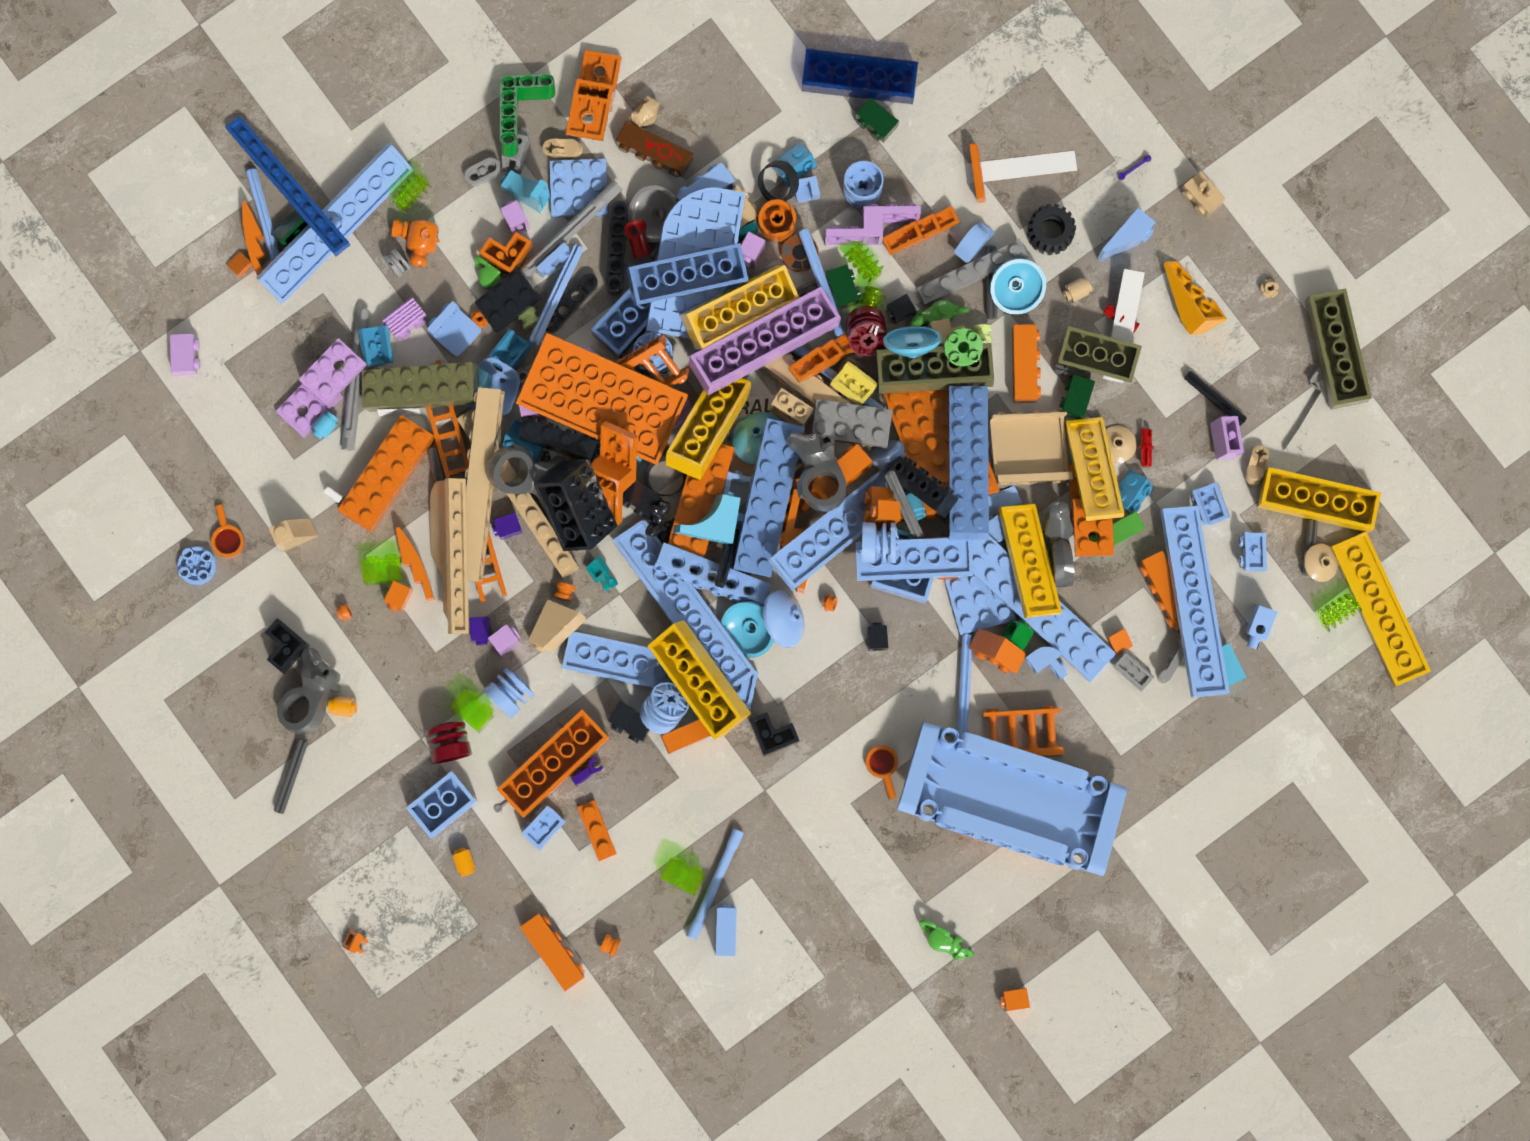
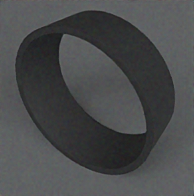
(790, 172)
(647, 471)

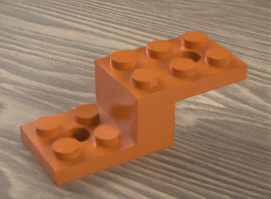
(593, 95)
(616, 465)
(1104, 528)
(791, 532)

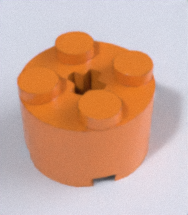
(777, 231)

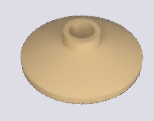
(1127, 449)
(1314, 563)

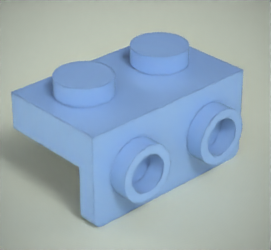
(549, 264)
(1210, 504)
(1253, 552)
(542, 827)

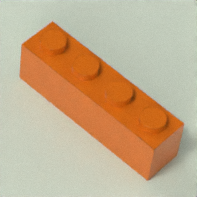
(1025, 363)
(1158, 574)
(552, 952)

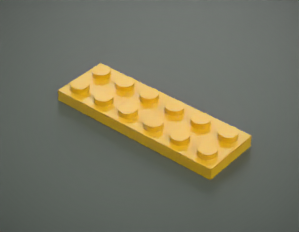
(1094, 469)
(1029, 561)

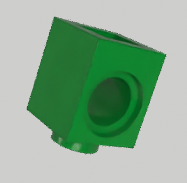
(1018, 633)

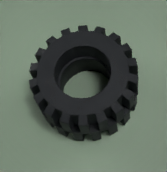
(1057, 215)

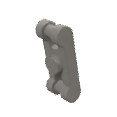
(1173, 662)

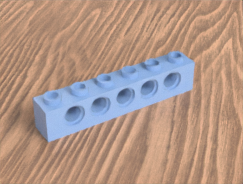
(705, 568)

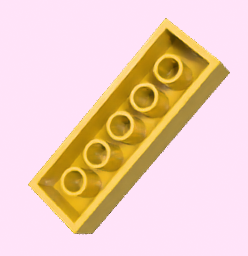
(739, 306)
(707, 428)
(1319, 500)
(699, 679)

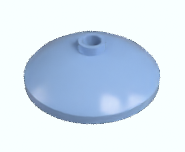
(783, 618)

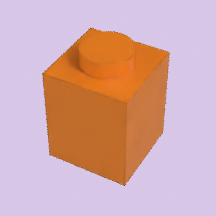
(397, 596)
(1014, 999)

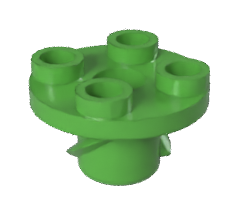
(963, 347)

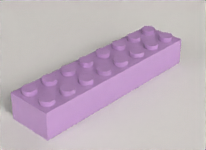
(764, 340)

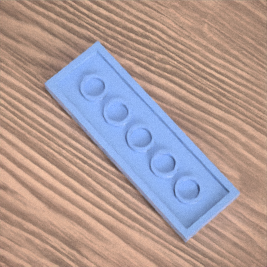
(920, 560)

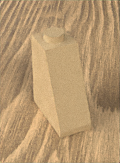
(292, 533)
(554, 626)

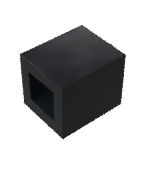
(900, 309)
(877, 637)

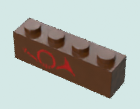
(654, 149)

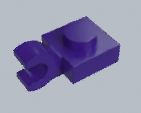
(582, 775)

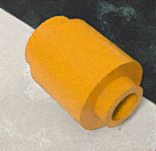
(342, 706)
(463, 862)

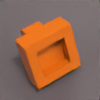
(353, 941)

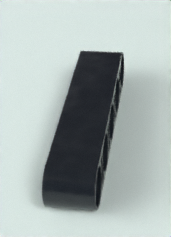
(616, 239)

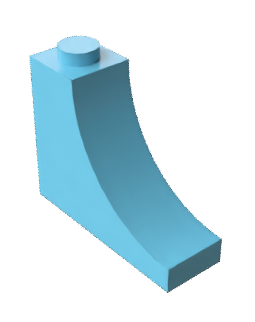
(527, 191)
(718, 523)

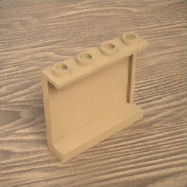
(1029, 448)

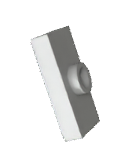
(1133, 671)

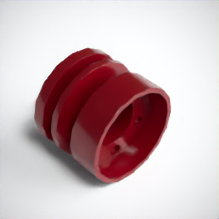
(866, 330)
(448, 742)

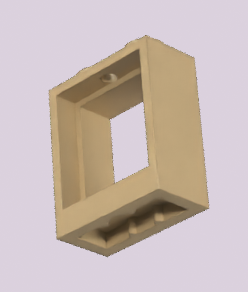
(788, 404)

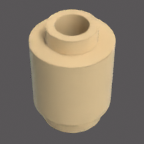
(1077, 289)

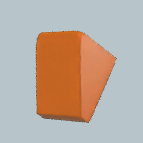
(240, 264)
(1120, 641)

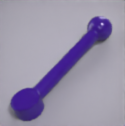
(1121, 176)

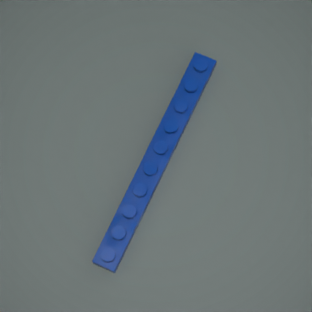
(288, 186)

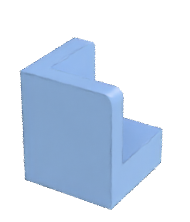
(808, 190)

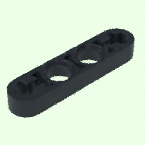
(573, 305)

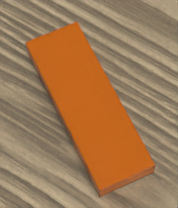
(977, 172)

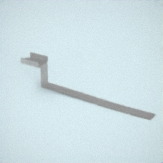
(1310, 381)

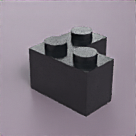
(289, 646)
(628, 720)
(770, 739)

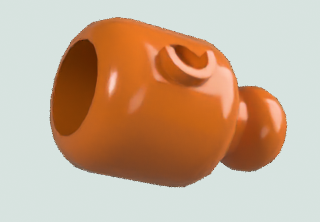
(422, 240)

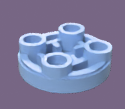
(882, 457)
(196, 565)

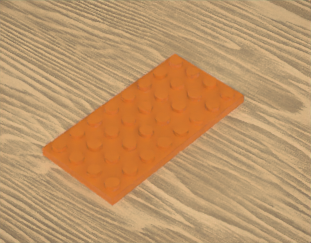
(590, 389)
(923, 427)

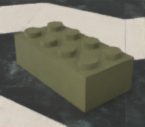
(1099, 354)

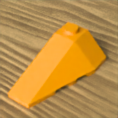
(1193, 307)

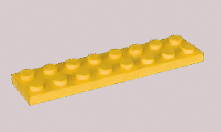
(1380, 609)

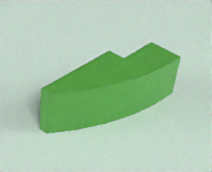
(1124, 529)

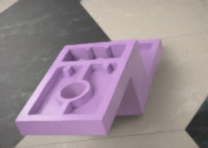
(872, 224)
(321, 387)

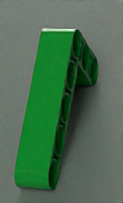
(516, 89)

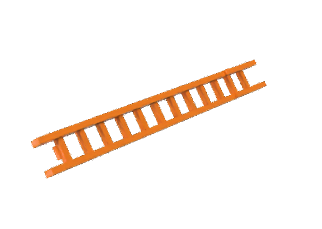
(462, 450)

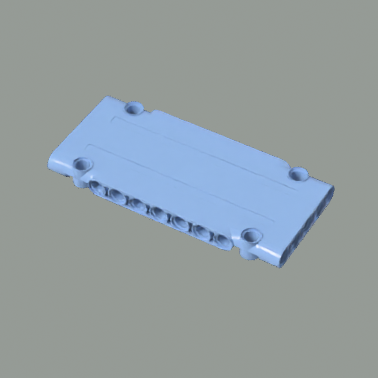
(1012, 798)

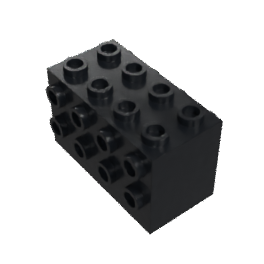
(575, 505)

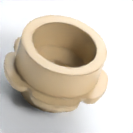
(1269, 293)

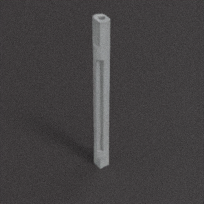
(572, 227)
(354, 387)

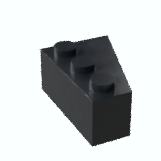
(640, 500)

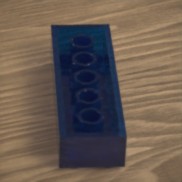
(859, 76)

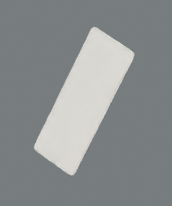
(398, 412)

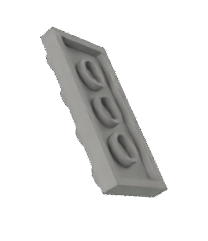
(852, 423)

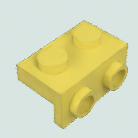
(854, 384)

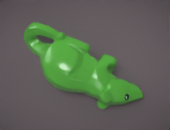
(487, 275)
(939, 310)
(940, 940)

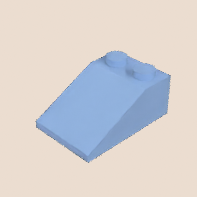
(1131, 234)

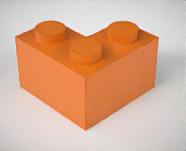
(506, 258)
(881, 507)
(997, 651)

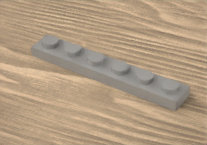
(970, 272)

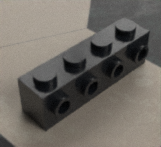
(557, 440)
(924, 488)

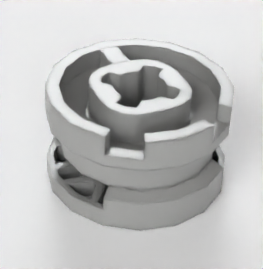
(393, 263)

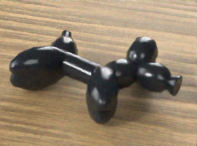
(657, 527)

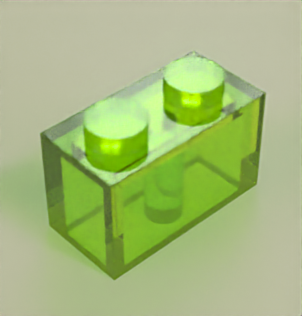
(382, 570)
(472, 710)
(683, 876)

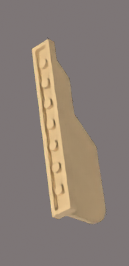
(450, 549)

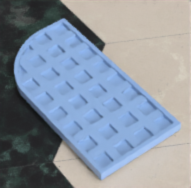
(695, 224)

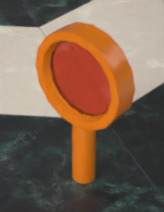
(227, 539)
(882, 763)

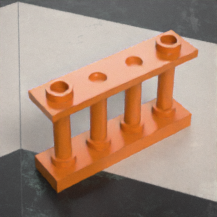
(657, 347)
(1049, 710)

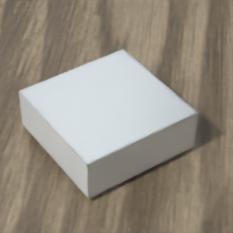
(334, 495)

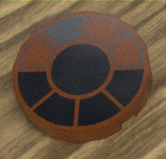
(795, 255)

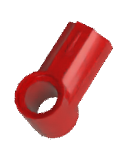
(638, 240)

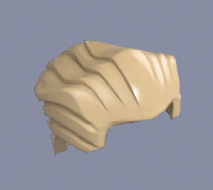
(645, 113)

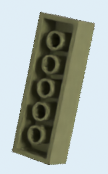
(1338, 349)
(931, 371)
(420, 386)

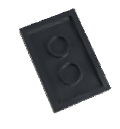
(507, 300)

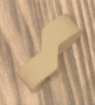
(554, 147)
(1255, 473)

